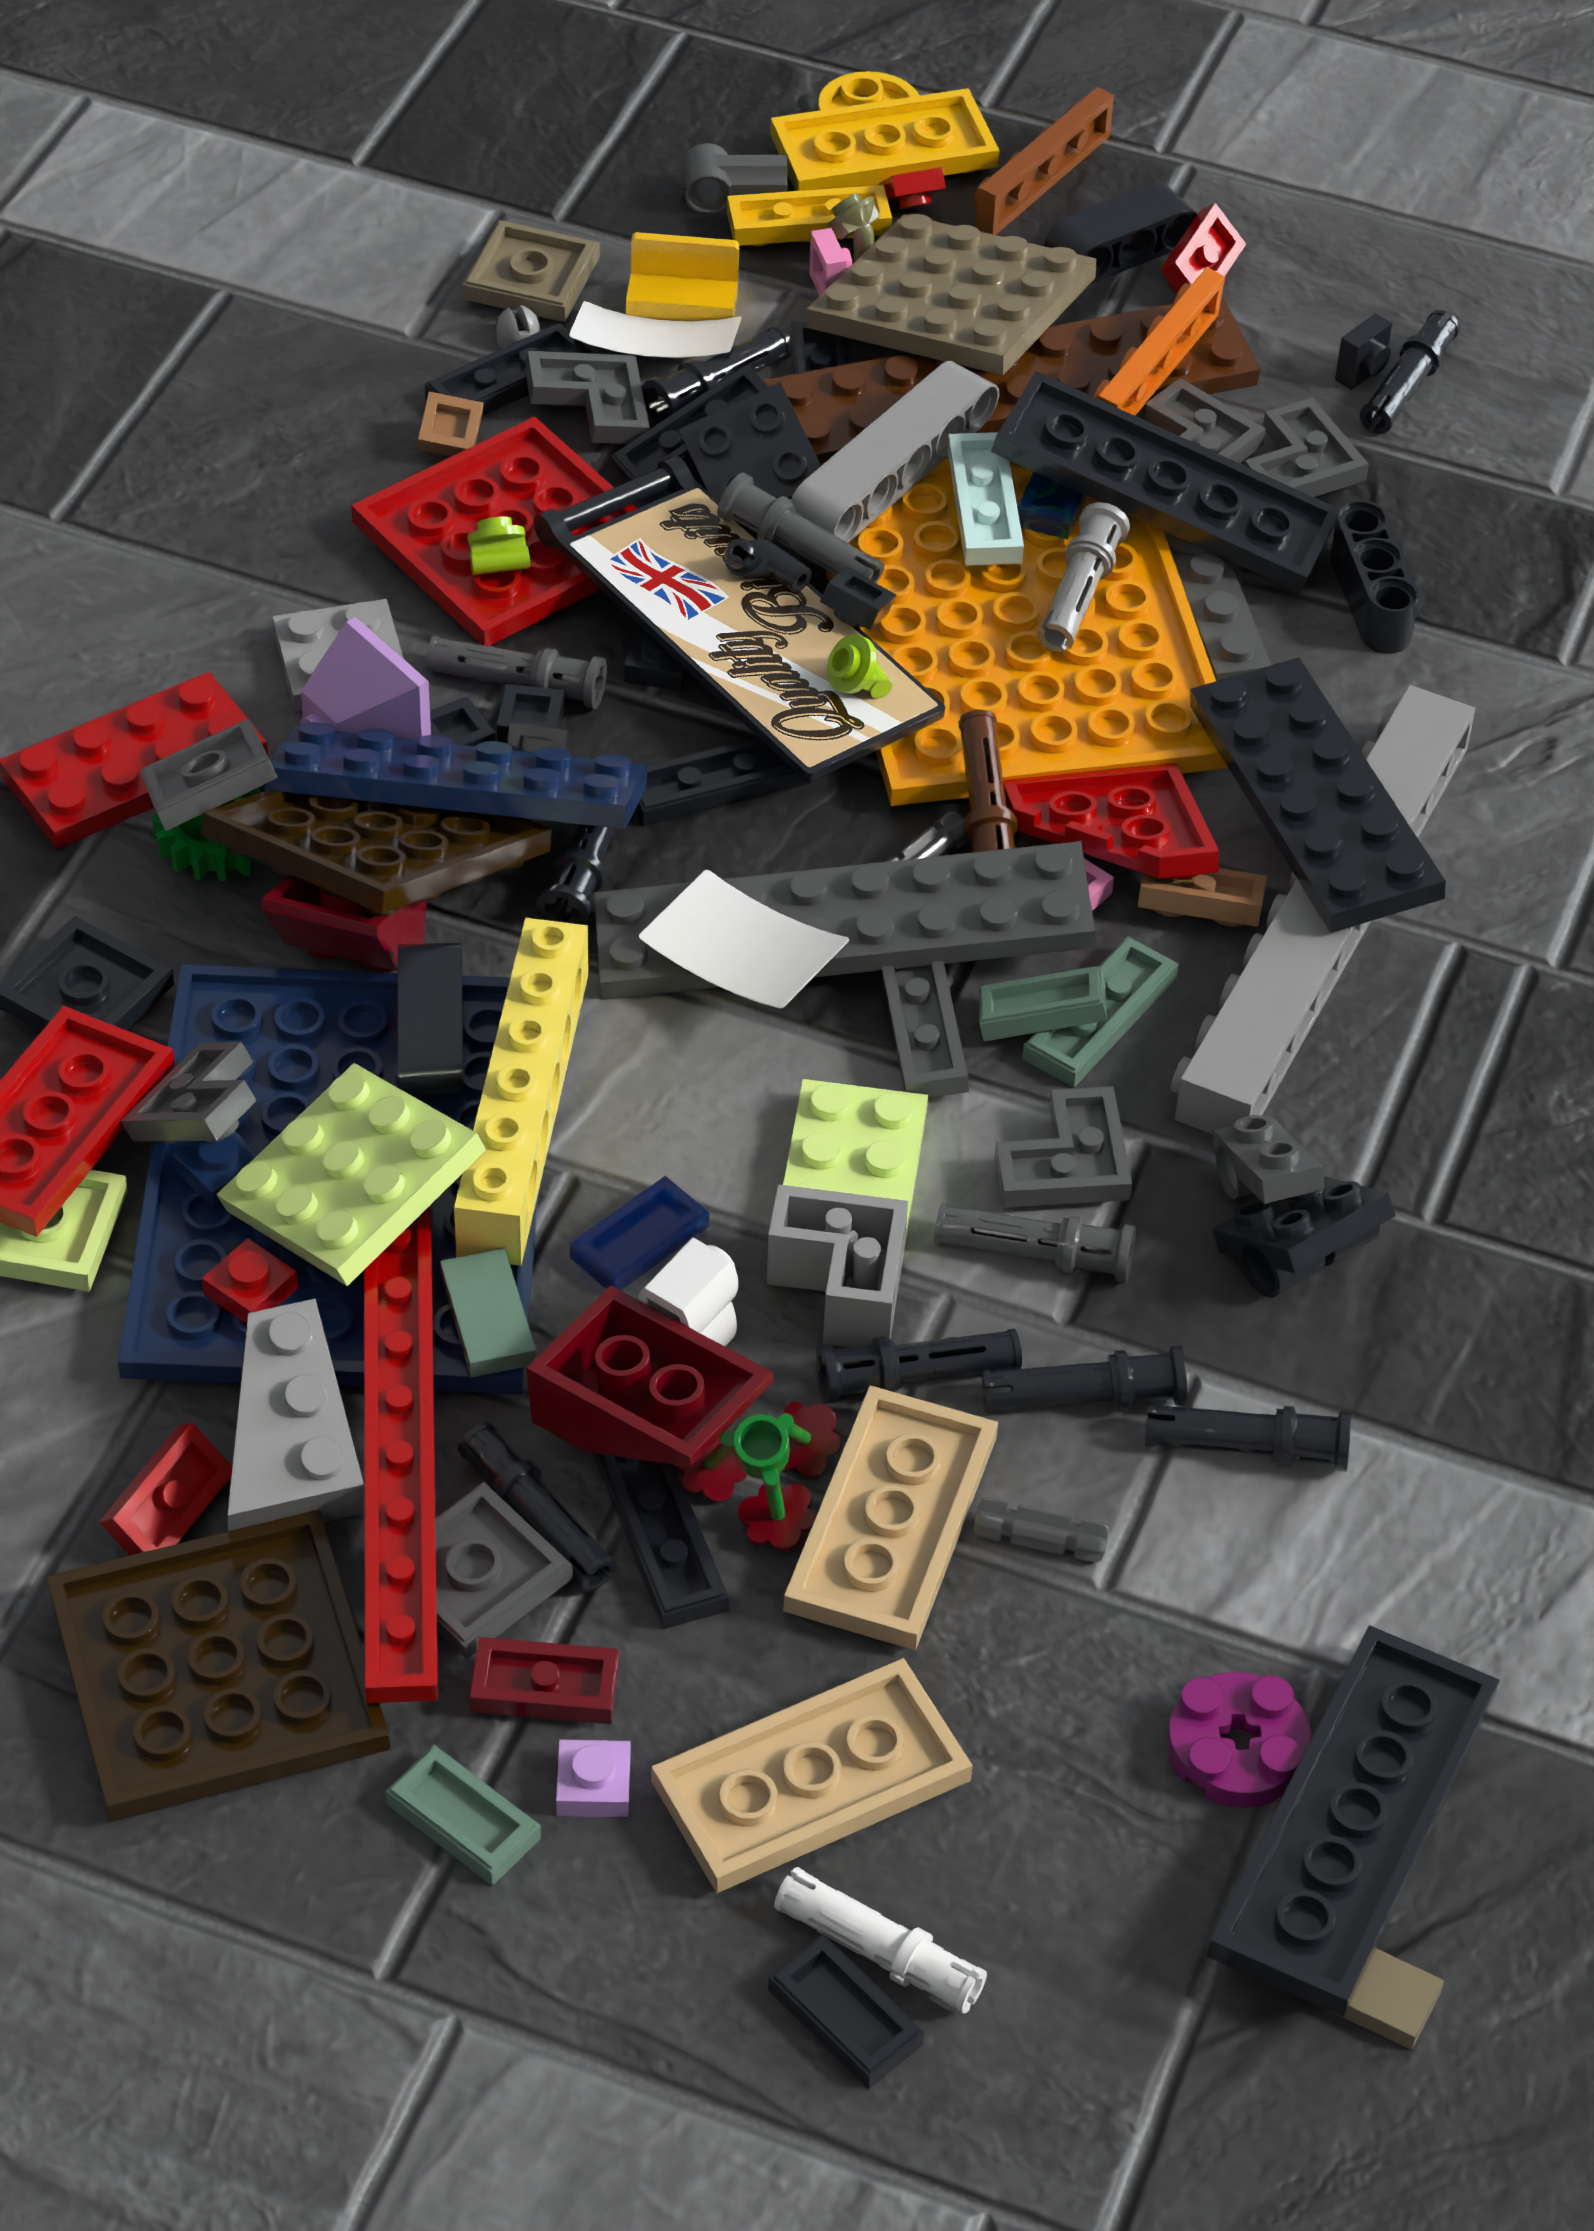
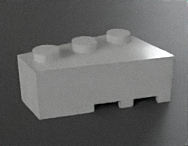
(291, 1425)

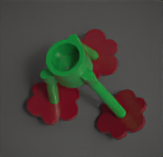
(763, 1449)

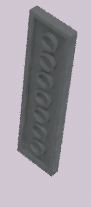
(889, 911)

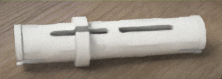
(903, 1952)

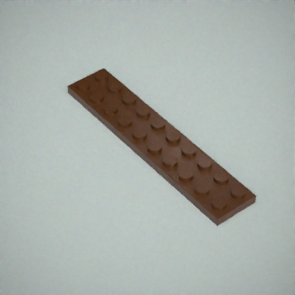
(847, 398)

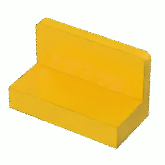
(682, 277)

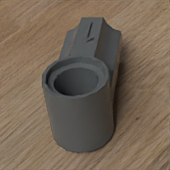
(714, 175)

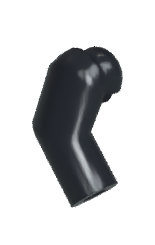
(765, 560)

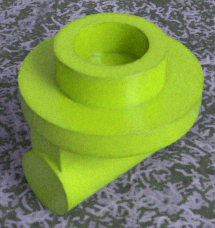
(498, 547)
(854, 667)

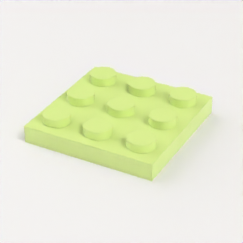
(351, 1173)

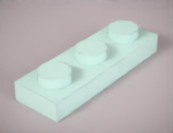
(984, 501)

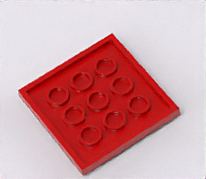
(512, 475)

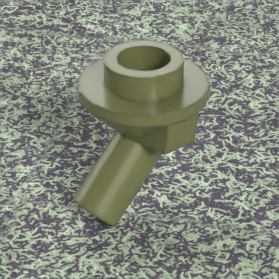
(854, 218)

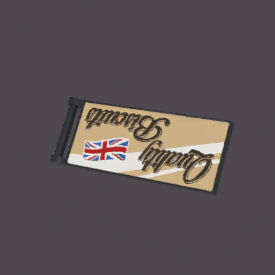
(739, 637)

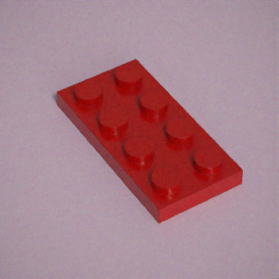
(93, 771)
(67, 1109)

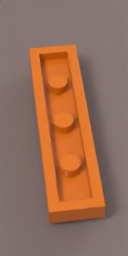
(1165, 344)

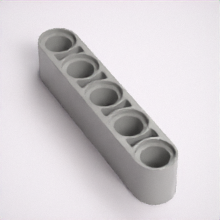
(895, 451)

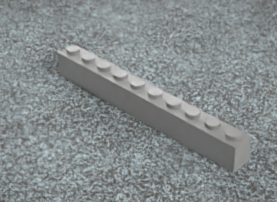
(1298, 958)

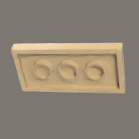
(891, 1517)
(810, 1774)

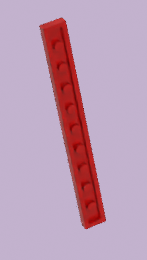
(400, 1472)

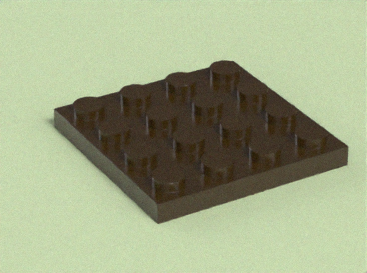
(373, 849)
(215, 1664)

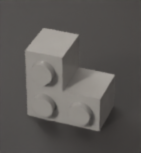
(841, 1247)

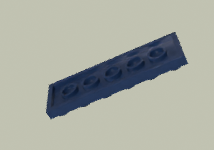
(459, 777)

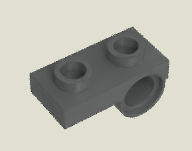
(1264, 1161)

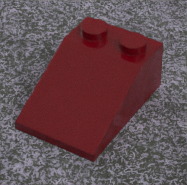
(639, 1384)

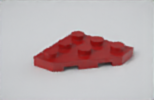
(1120, 815)

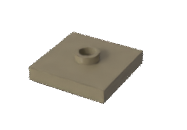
(531, 270)

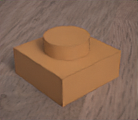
(449, 424)

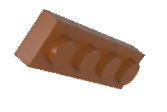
(1043, 161)

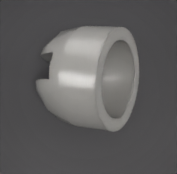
(511, 321)

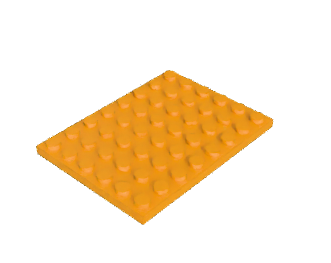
(976, 647)

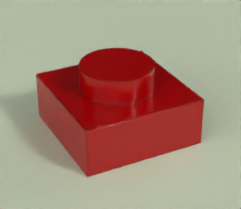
(914, 188)
(249, 1281)

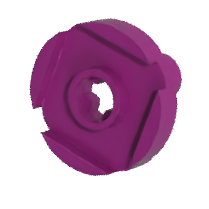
(1247, 1703)

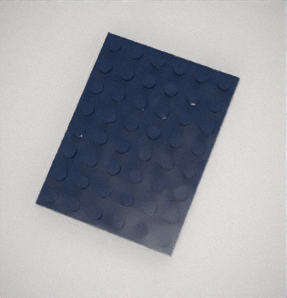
(301, 1037)

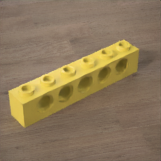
(523, 1089)

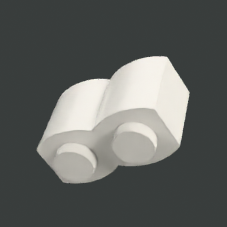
(697, 1290)

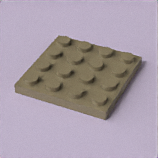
(952, 293)

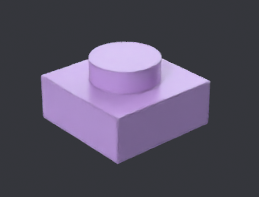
(593, 1778)

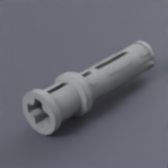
(1088, 560)

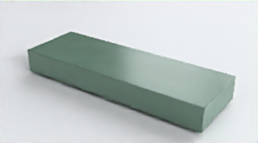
(1133, 982)

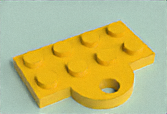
(882, 135)

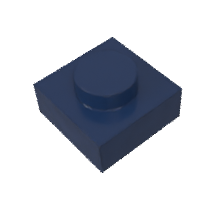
(212, 1165)

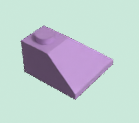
(366, 687)

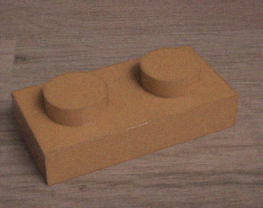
(1225, 896)

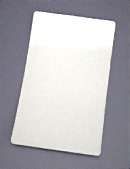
(652, 336)
(740, 942)

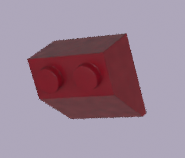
(339, 927)

